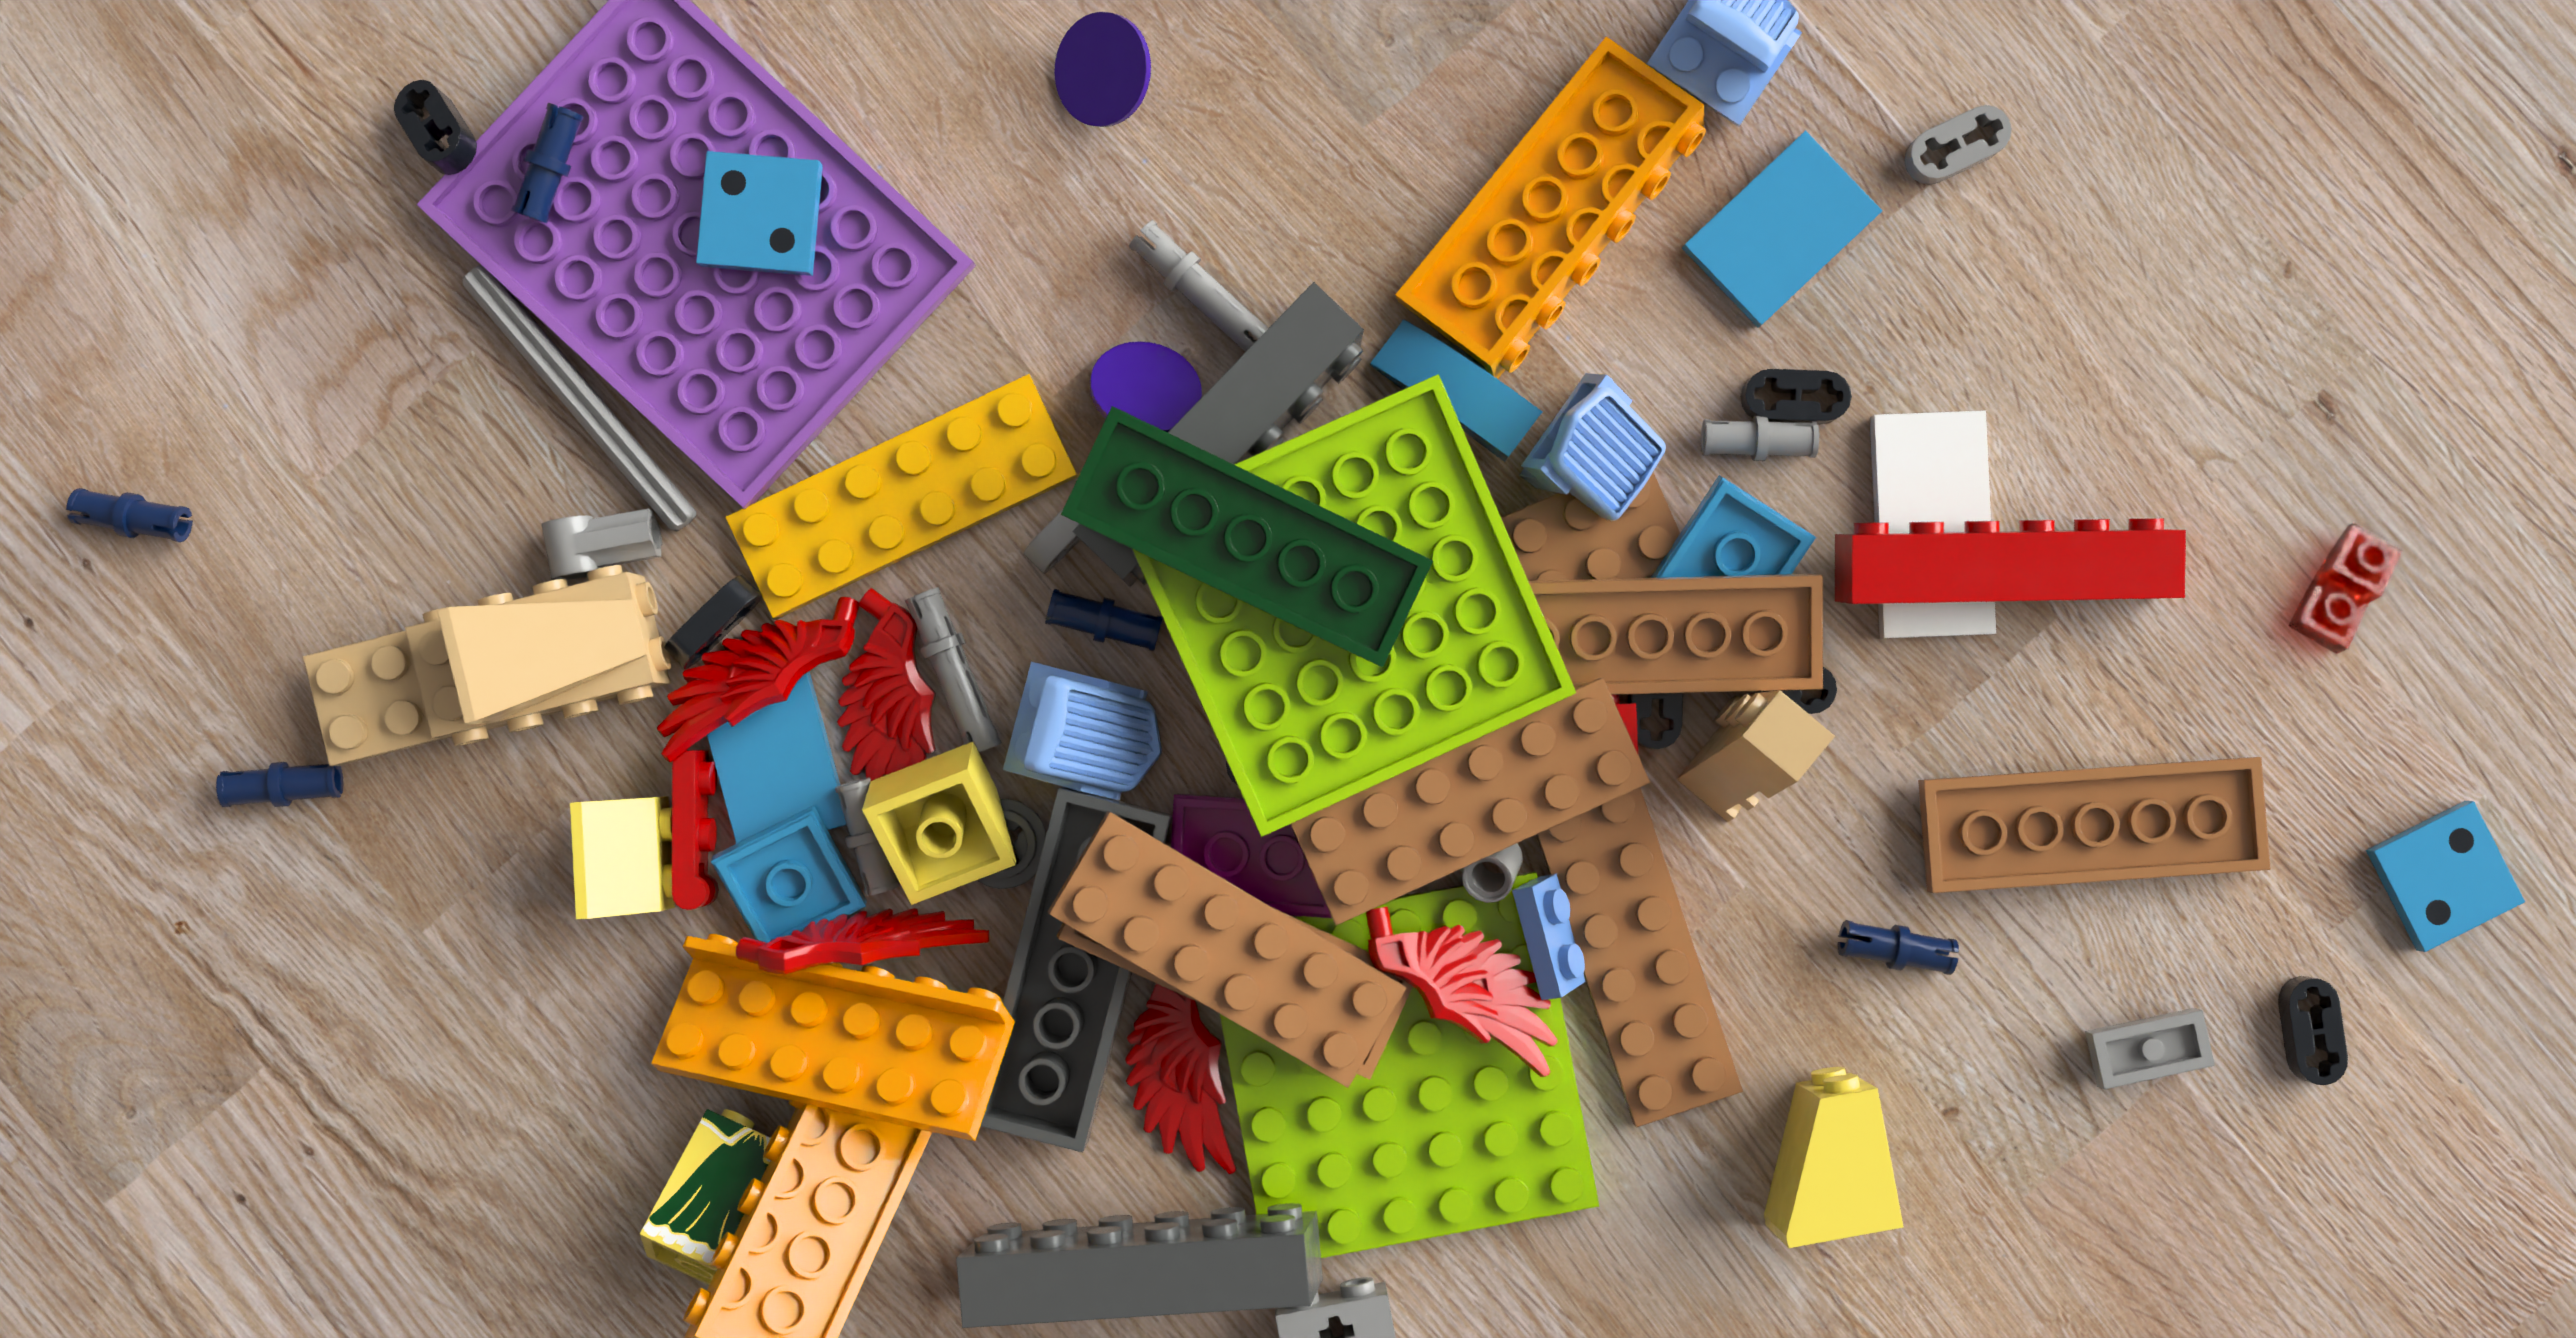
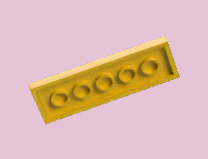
(901, 496)

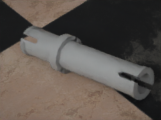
(1197, 285)
(949, 661)

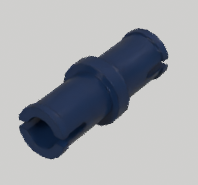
(547, 163)
(129, 515)
(1103, 620)
(279, 784)
(1898, 947)

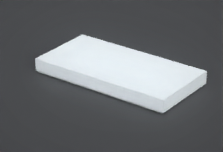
(1931, 472)

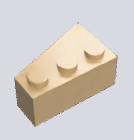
(1760, 747)

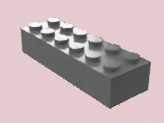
(1260, 396)
(1060, 995)
(1141, 1267)

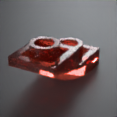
(2343, 588)

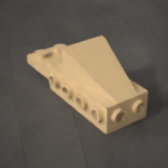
(491, 667)

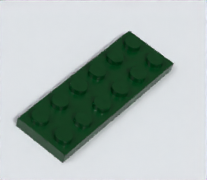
(1246, 537)

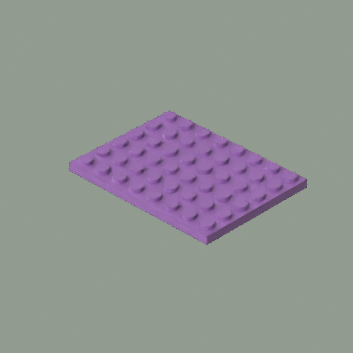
(713, 357)

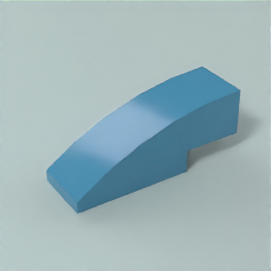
(1482, 403)

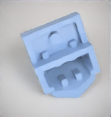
(1727, 51)
(1596, 449)
(1083, 733)

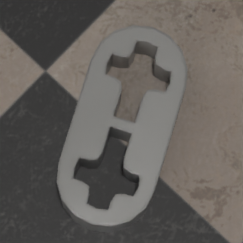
(1962, 155)
(1052, 543)

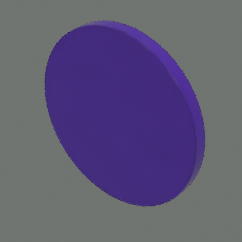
(1102, 69)
(1145, 383)

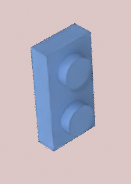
(1549, 936)

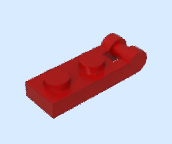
(692, 829)

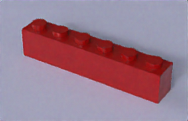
(2009, 564)

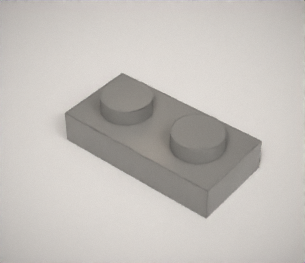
(2149, 1048)

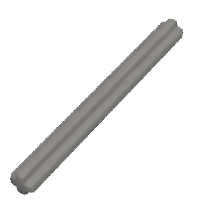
(579, 398)

